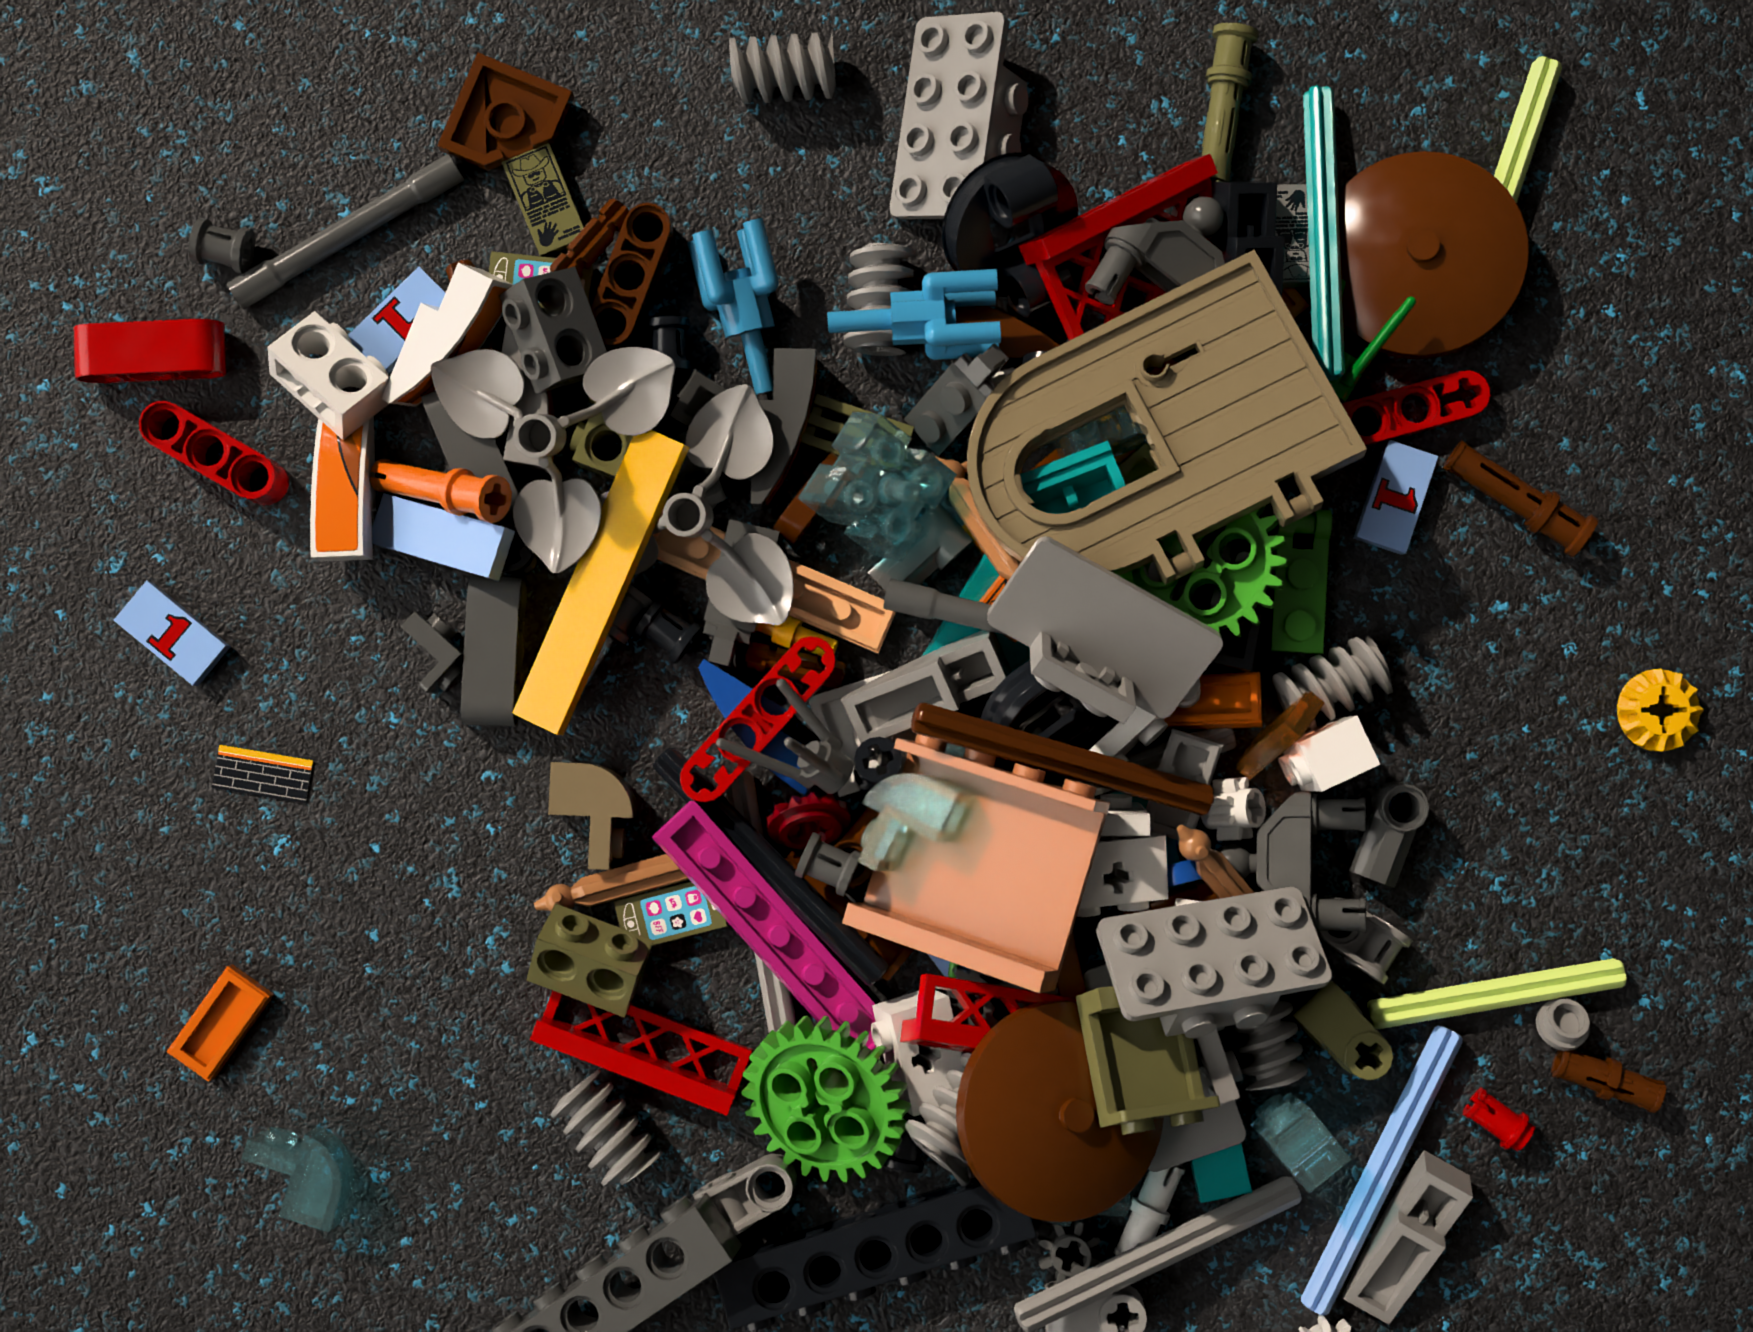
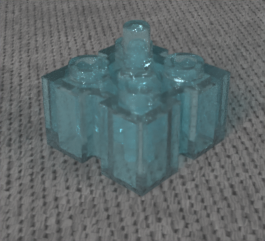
(877, 486)

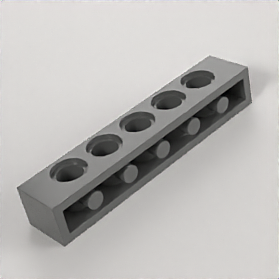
(693, 1225)

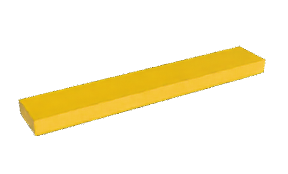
(600, 581)

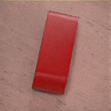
(149, 351)
(195, 438)

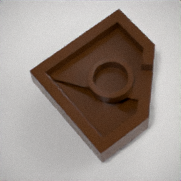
(503, 114)

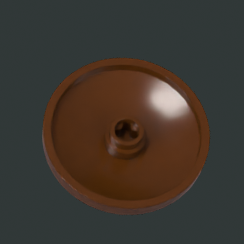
(1431, 233)
(1035, 1124)

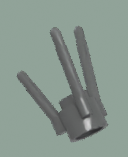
(819, 762)

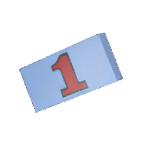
(388, 325)
(1395, 497)
(172, 633)

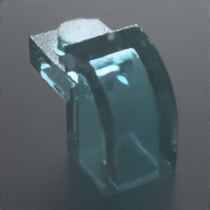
(907, 805)
(318, 1170)

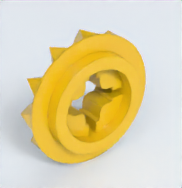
(1645, 728)

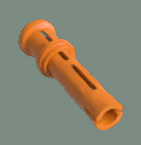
(456, 490)

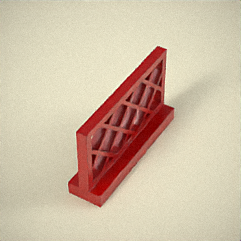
(1092, 228)

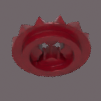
(796, 821)

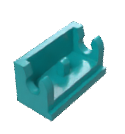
(1073, 480)

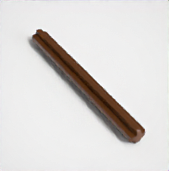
(1061, 759)

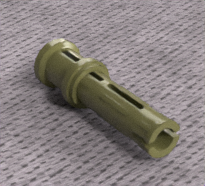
(1227, 81)

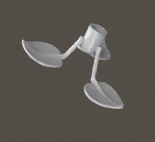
(555, 517)
(755, 577)

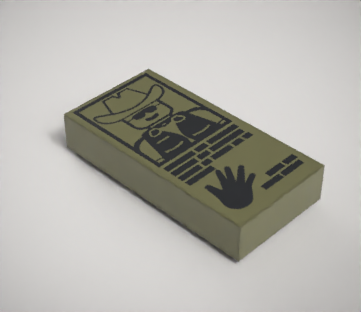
(544, 199)

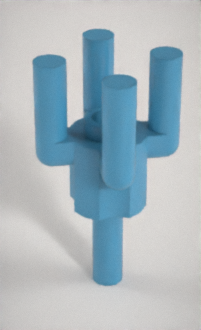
(740, 293)
(930, 315)

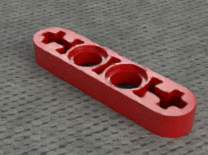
(1388, 405)
(752, 714)

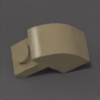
(596, 793)

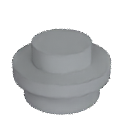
(1563, 1024)

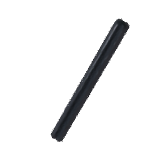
(779, 874)

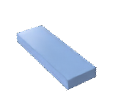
(441, 537)

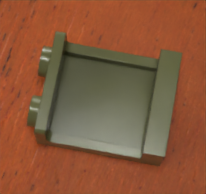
(1138, 1069)

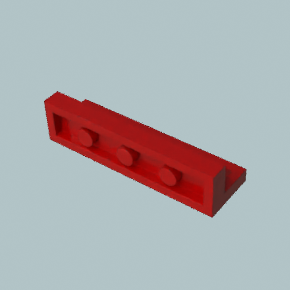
(953, 1034)
(643, 1066)

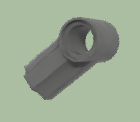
(934, 549)
(1389, 840)

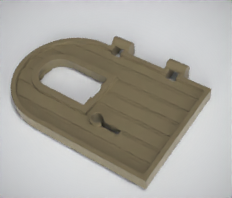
(1216, 423)

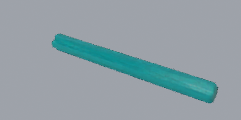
(1324, 231)

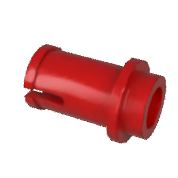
(1499, 1120)

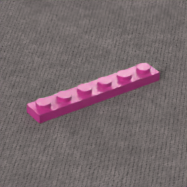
(764, 921)

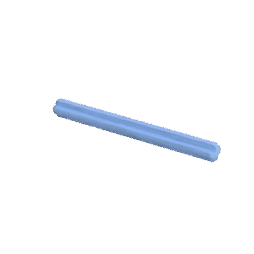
(1381, 1170)

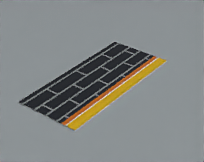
(262, 774)

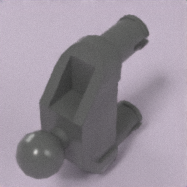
(1161, 251)
(1286, 855)

